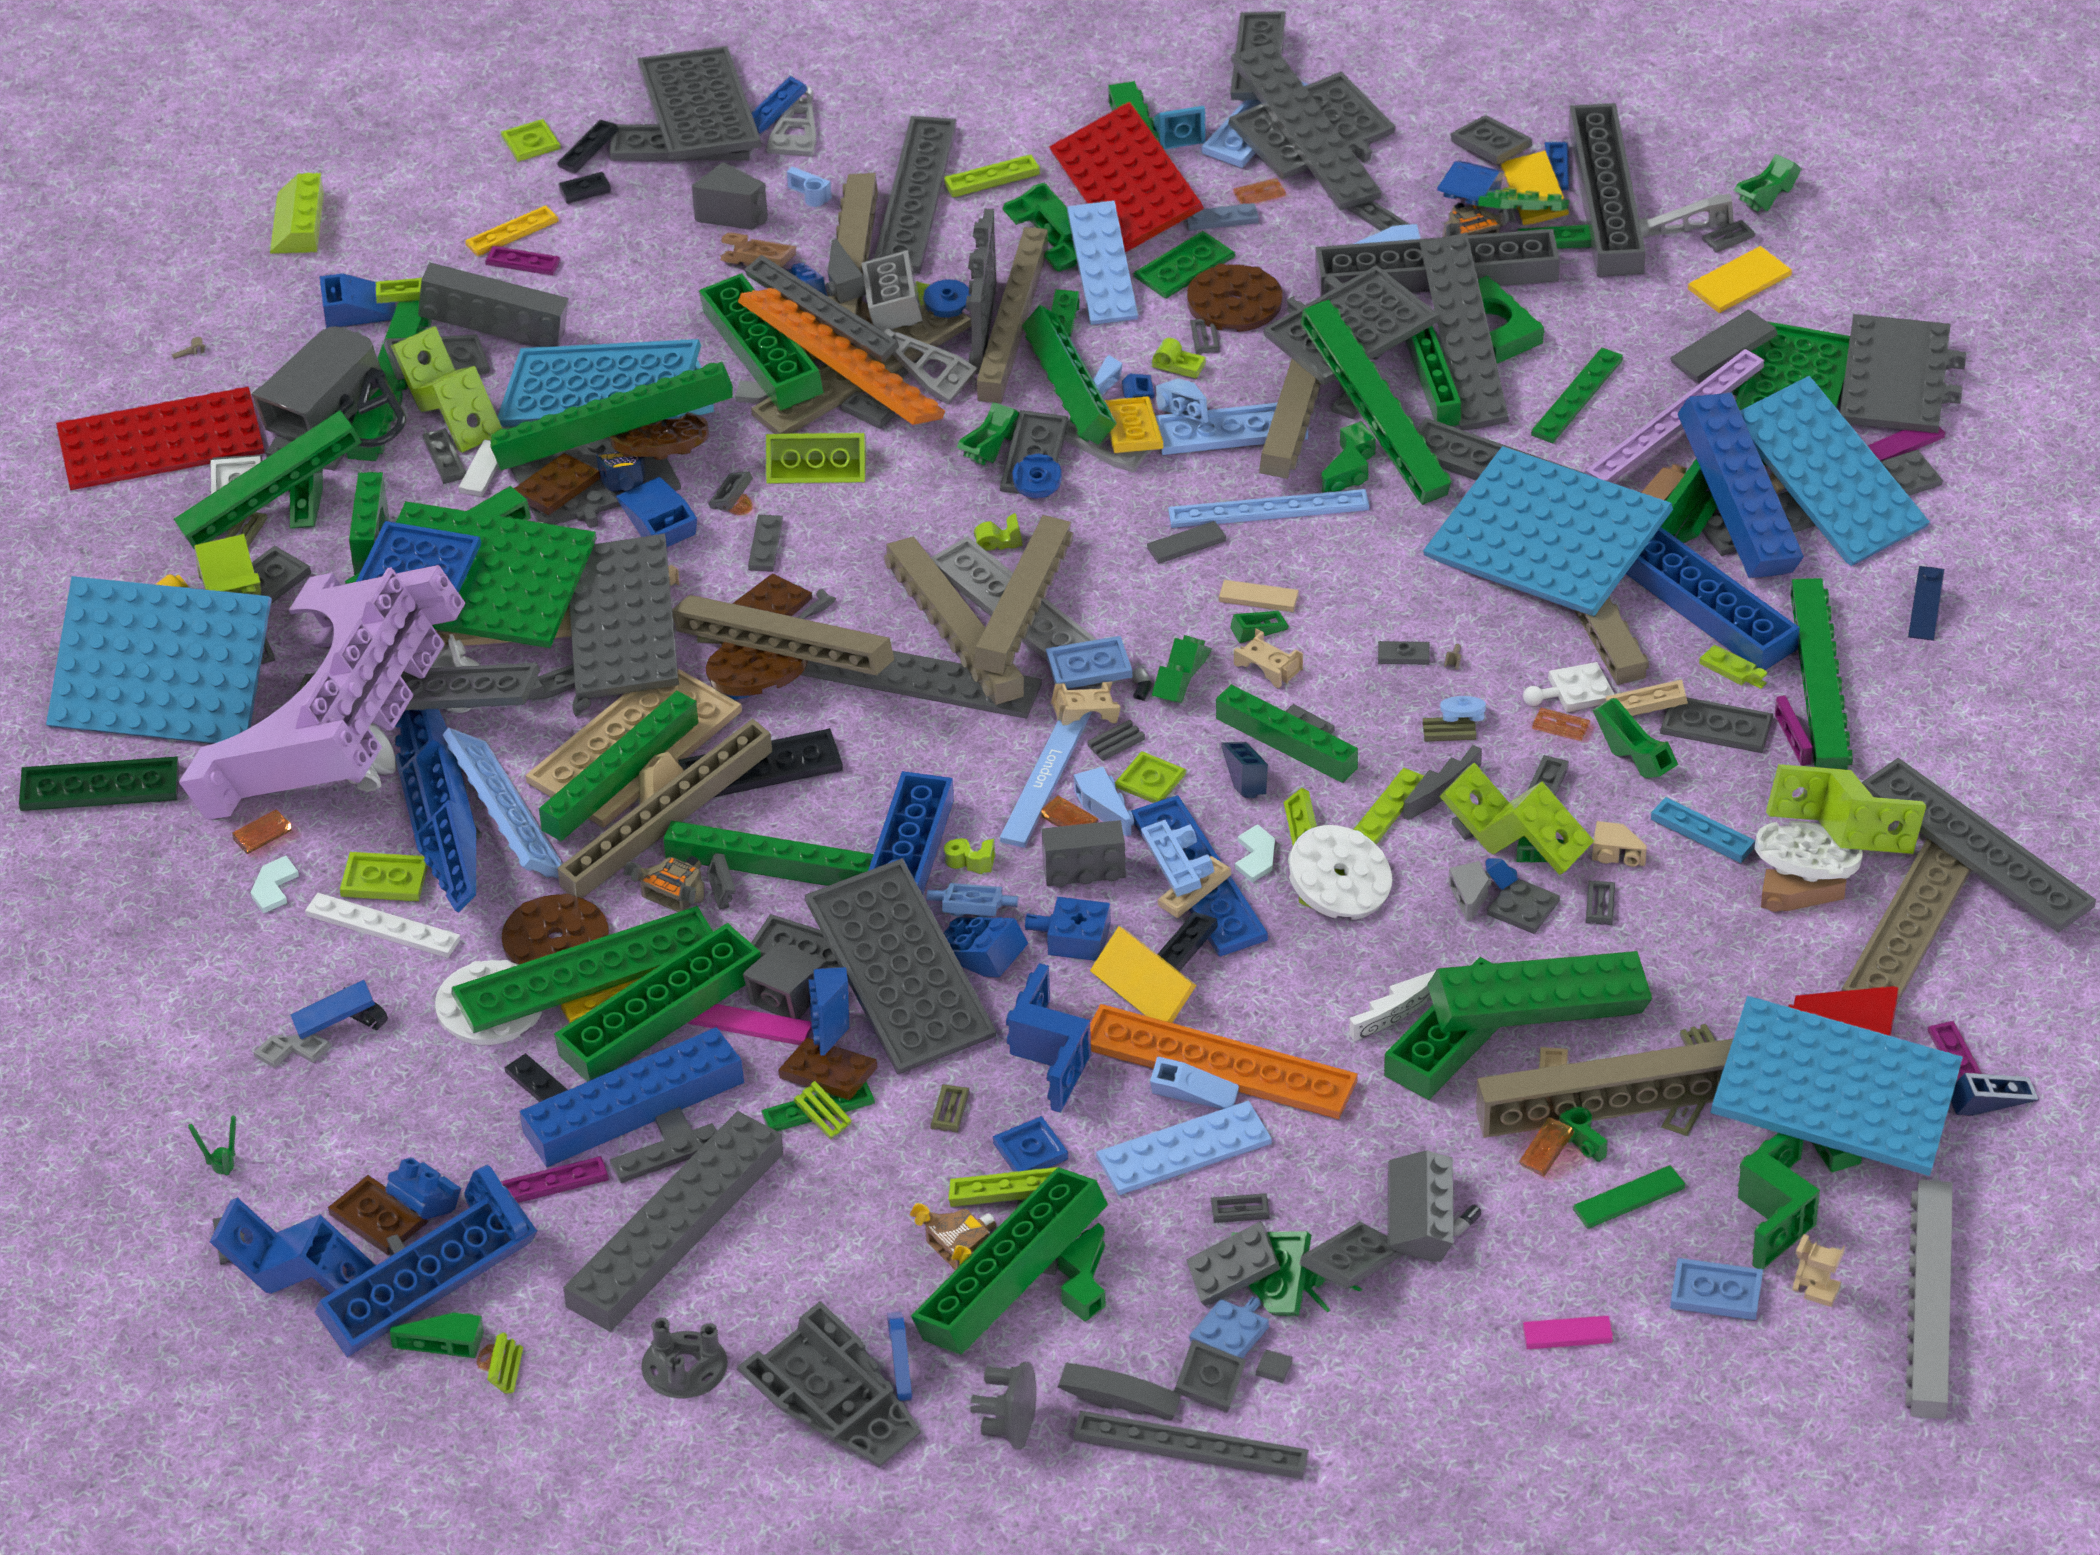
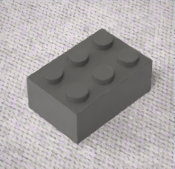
(1083, 853)

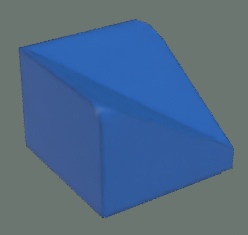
(1137, 386)
(1501, 872)

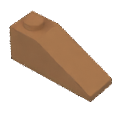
(1665, 481)
(1793, 892)

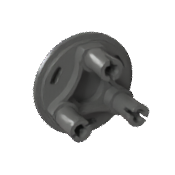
(672, 1377)
(1014, 1408)

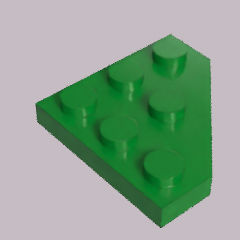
(1527, 200)
(1283, 1289)

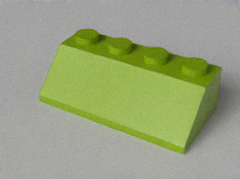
(298, 215)
(815, 458)

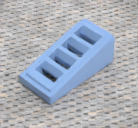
(1108, 374)

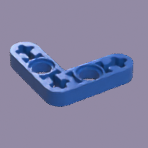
(487, 1185)
(900, 1355)

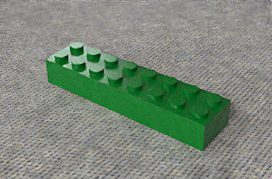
(767, 353)
(1539, 991)
(657, 1004)
(1009, 1260)

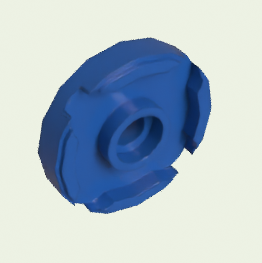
(946, 297)
(1039, 467)

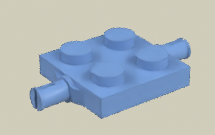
(972, 899)
(1231, 1327)

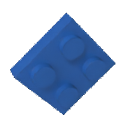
(1030, 1146)

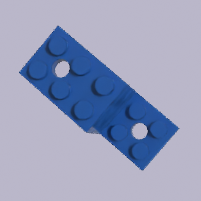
(1049, 1037)
(287, 1256)

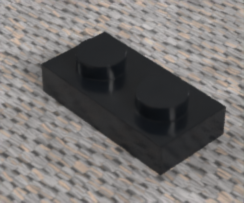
(584, 187)

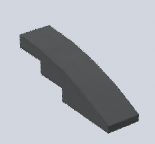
(1433, 784)
(1118, 1389)

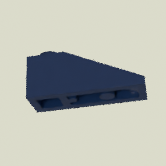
(1926, 603)
(1246, 769)
(1988, 1092)

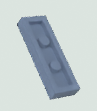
(1223, 217)

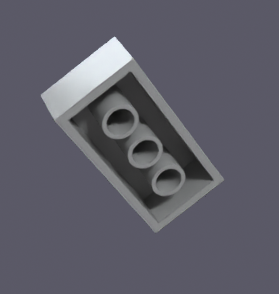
(892, 291)

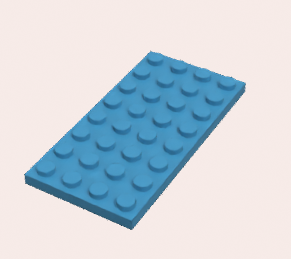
(571, 376)
(1831, 471)

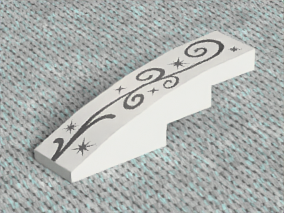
(1384, 1012)

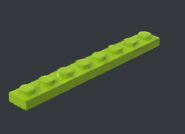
(1385, 809)

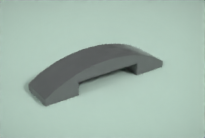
(553, 683)

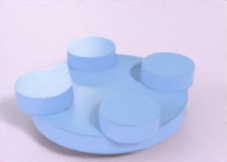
(1463, 707)

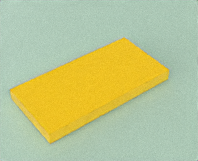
(1534, 174)
(1739, 279)
(1135, 425)
(1142, 977)

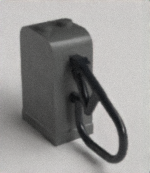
(327, 376)

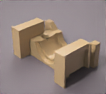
(1275, 663)
(1073, 704)
(1815, 1271)

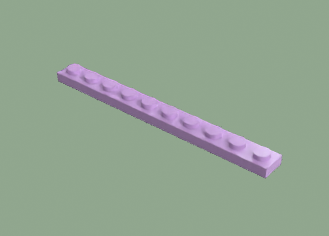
(1667, 422)

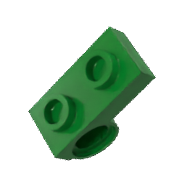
(1065, 306)
(1587, 1139)

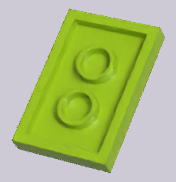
(383, 876)

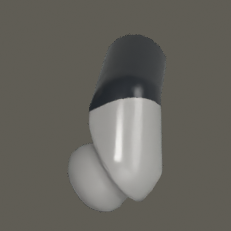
(1144, 683)
(1466, 1220)

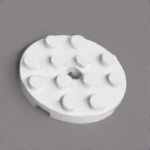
(1788, 846)
(1339, 847)
(454, 1022)

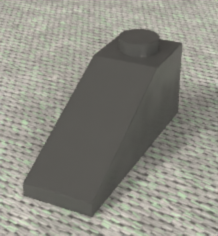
(844, 277)

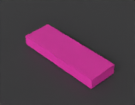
(1567, 1332)

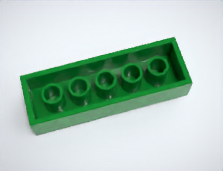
(1427, 1057)

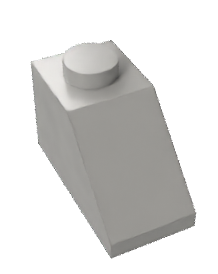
(1469, 887)

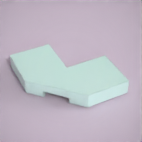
(1260, 860)
(266, 890)

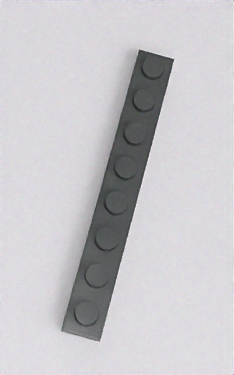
(823, 308)
(1191, 1444)

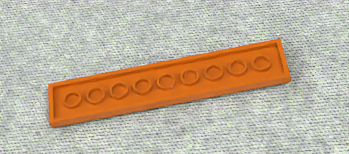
(842, 356)
(1251, 1067)

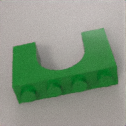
(1522, 329)
(368, 516)

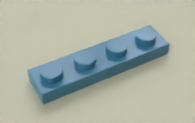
(1703, 830)

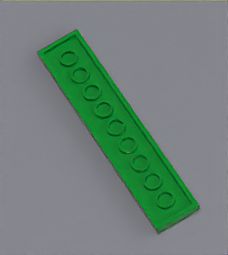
(577, 970)

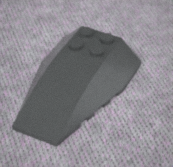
(833, 1387)

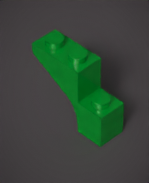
(1763, 189)
(985, 441)
(1350, 465)
(1183, 663)
(1628, 738)
(1079, 1263)

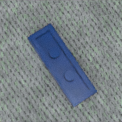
(778, 103)
(1558, 157)
(332, 1009)

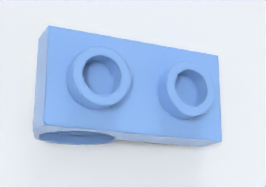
(815, 188)

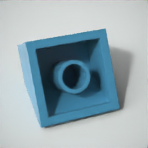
(1181, 127)

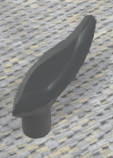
(823, 602)
(580, 705)

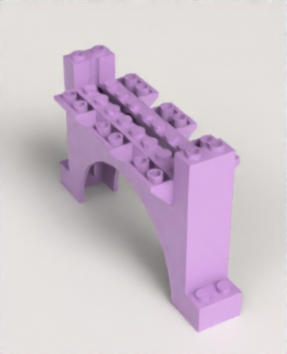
(324, 730)

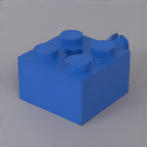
(1075, 928)

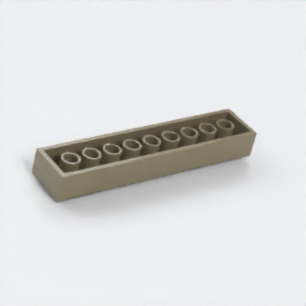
(1603, 1086)

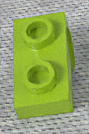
(1172, 359)

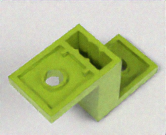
(445, 388)
(227, 566)
(1845, 809)
(1533, 814)

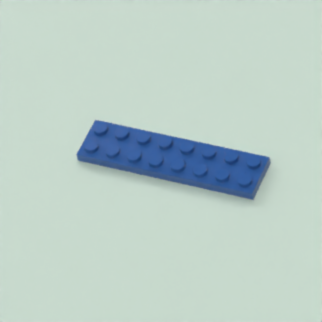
(1236, 919)

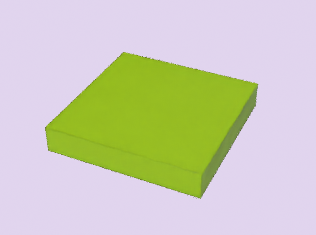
(530, 140)
(1150, 777)

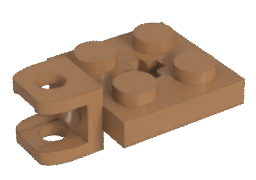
(749, 251)

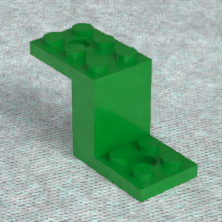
(1778, 1195)

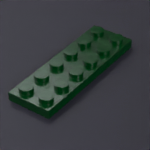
(99, 783)

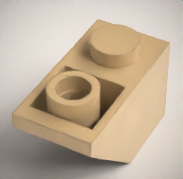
(657, 774)
(1613, 837)

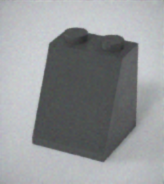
(730, 198)
(782, 979)

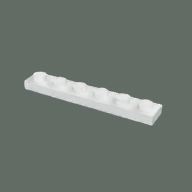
(382, 925)

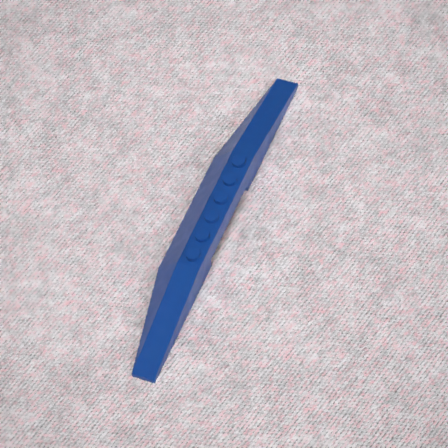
(437, 803)

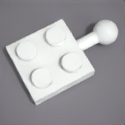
(226, 470)
(1574, 686)

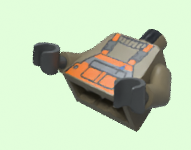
(1475, 220)
(670, 883)

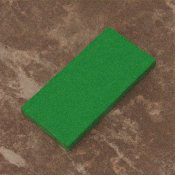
(1183, 263)

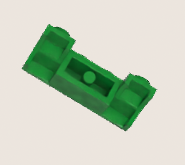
(1046, 212)

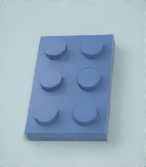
(1089, 662)
(1716, 1289)

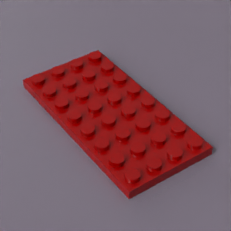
(1127, 165)
(159, 438)

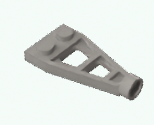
(795, 144)
(1719, 213)
(950, 381)
(1126, 460)

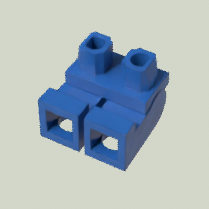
(422, 1189)

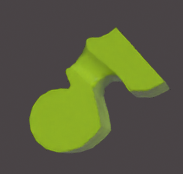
(990, 536)
(959, 854)

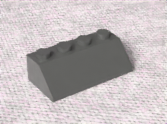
(1421, 1205)

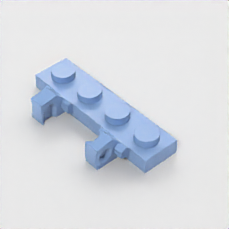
(1167, 848)

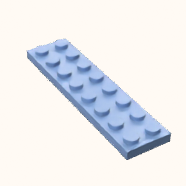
(503, 803)

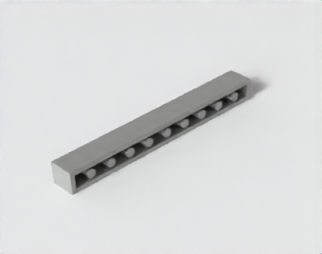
(1931, 1299)

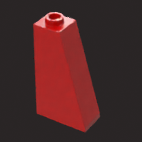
(1862, 1008)

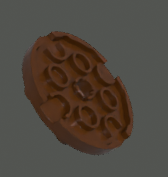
(1258, 293)
(663, 437)
(748, 670)
(529, 926)

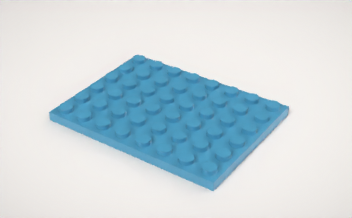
(1548, 530)
(158, 660)
(1837, 1085)

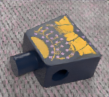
(620, 471)

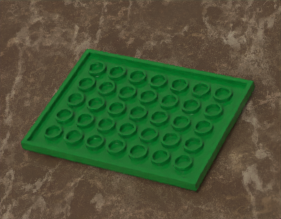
(518, 575)

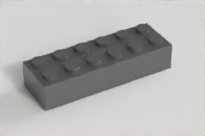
(492, 306)

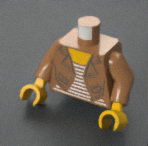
(953, 1234)

